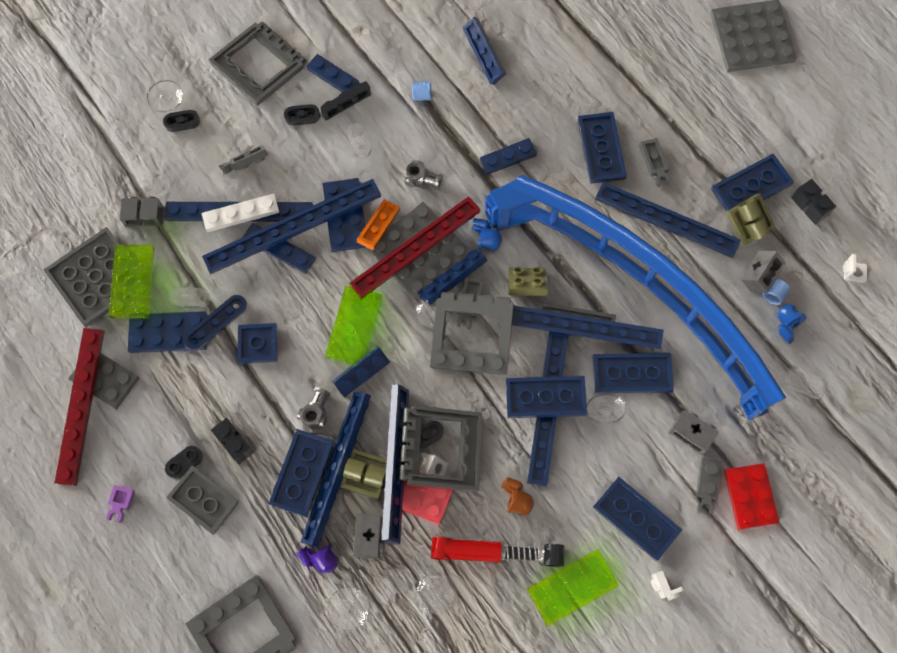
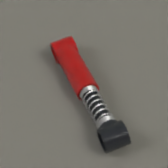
(492, 551)

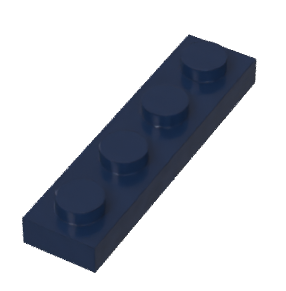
(484, 51)
(287, 253)
(452, 277)

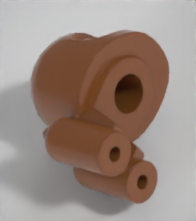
(518, 501)

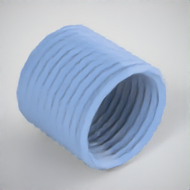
(421, 91)
(777, 292)

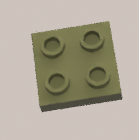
(751, 219)
(527, 281)
(364, 474)

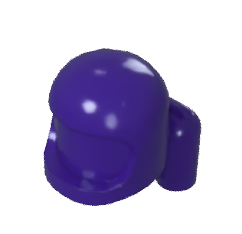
(324, 559)

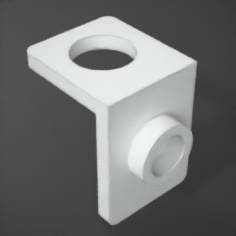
(849, 269)
(428, 463)

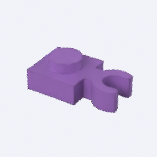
(120, 499)

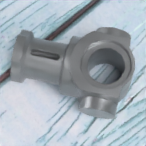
(423, 176)
(316, 407)

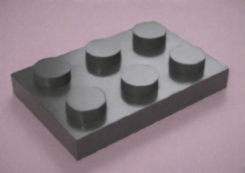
(112, 382)
(202, 500)

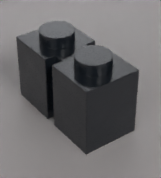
(821, 205)
(232, 440)

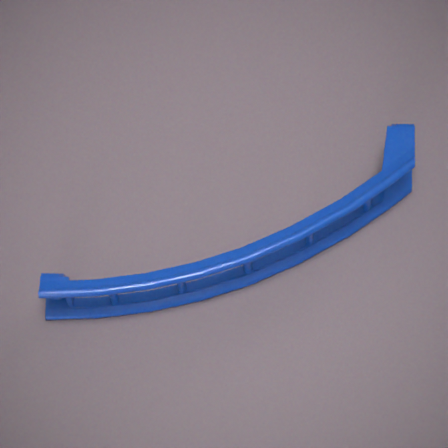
(511, 207)

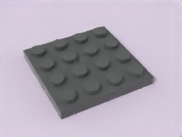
(753, 35)
(430, 264)
(86, 276)

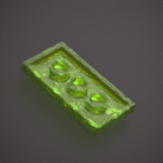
(131, 281)
(353, 326)
(572, 587)

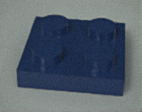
(257, 343)

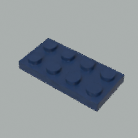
(601, 147)
(763, 178)
(346, 227)
(162, 331)
(633, 373)
(546, 397)
(301, 473)
(637, 519)

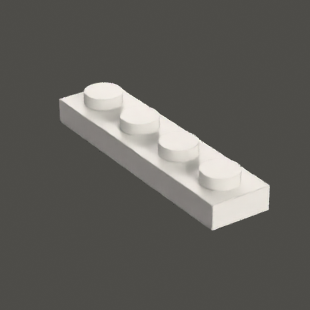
(240, 212)

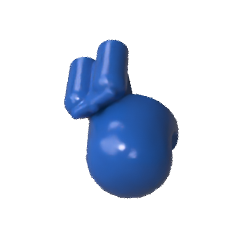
(489, 237)
(790, 319)

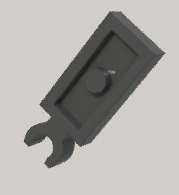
(655, 160)
(242, 161)
(475, 287)
(708, 483)

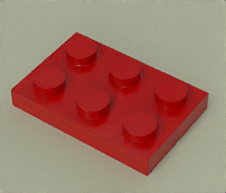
(751, 496)

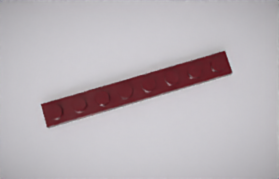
(414, 247)
(79, 407)

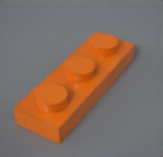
(378, 224)

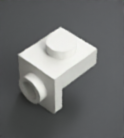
(661, 585)

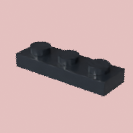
(345, 100)

